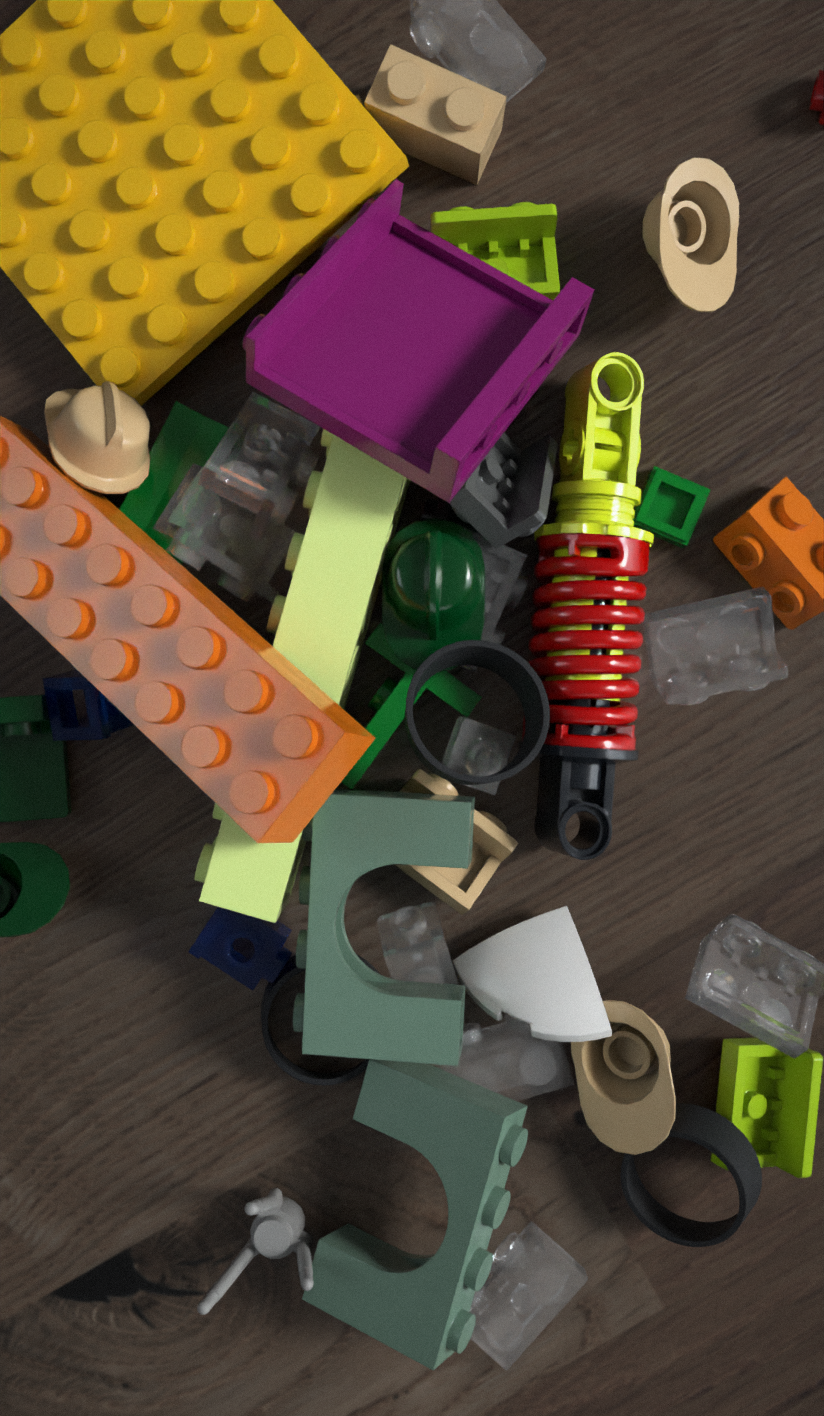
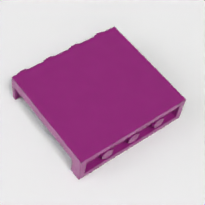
(410, 346)

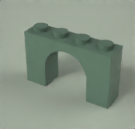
(345, 1002)
(471, 1141)

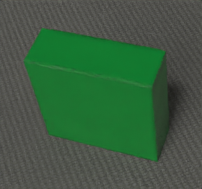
(670, 506)

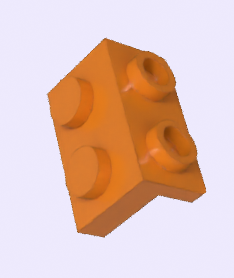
(782, 549)

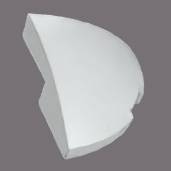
(538, 977)

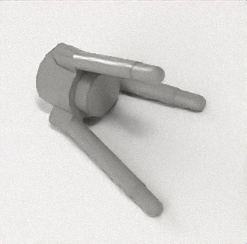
(274, 1234)

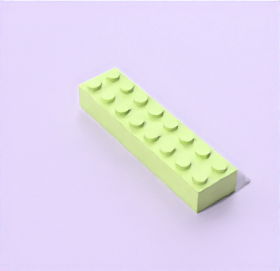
(322, 634)

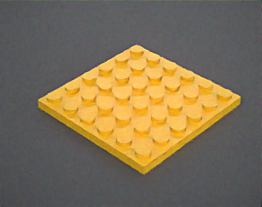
(169, 171)

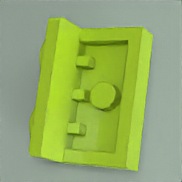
(509, 238)
(771, 1102)

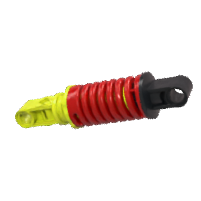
(585, 607)

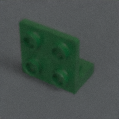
(31, 763)

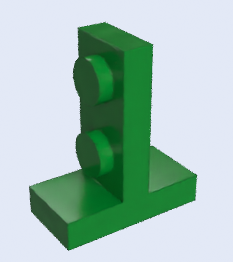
(391, 702)

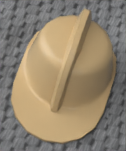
(694, 234)
(99, 437)
(627, 1081)

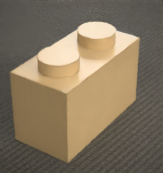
(436, 113)

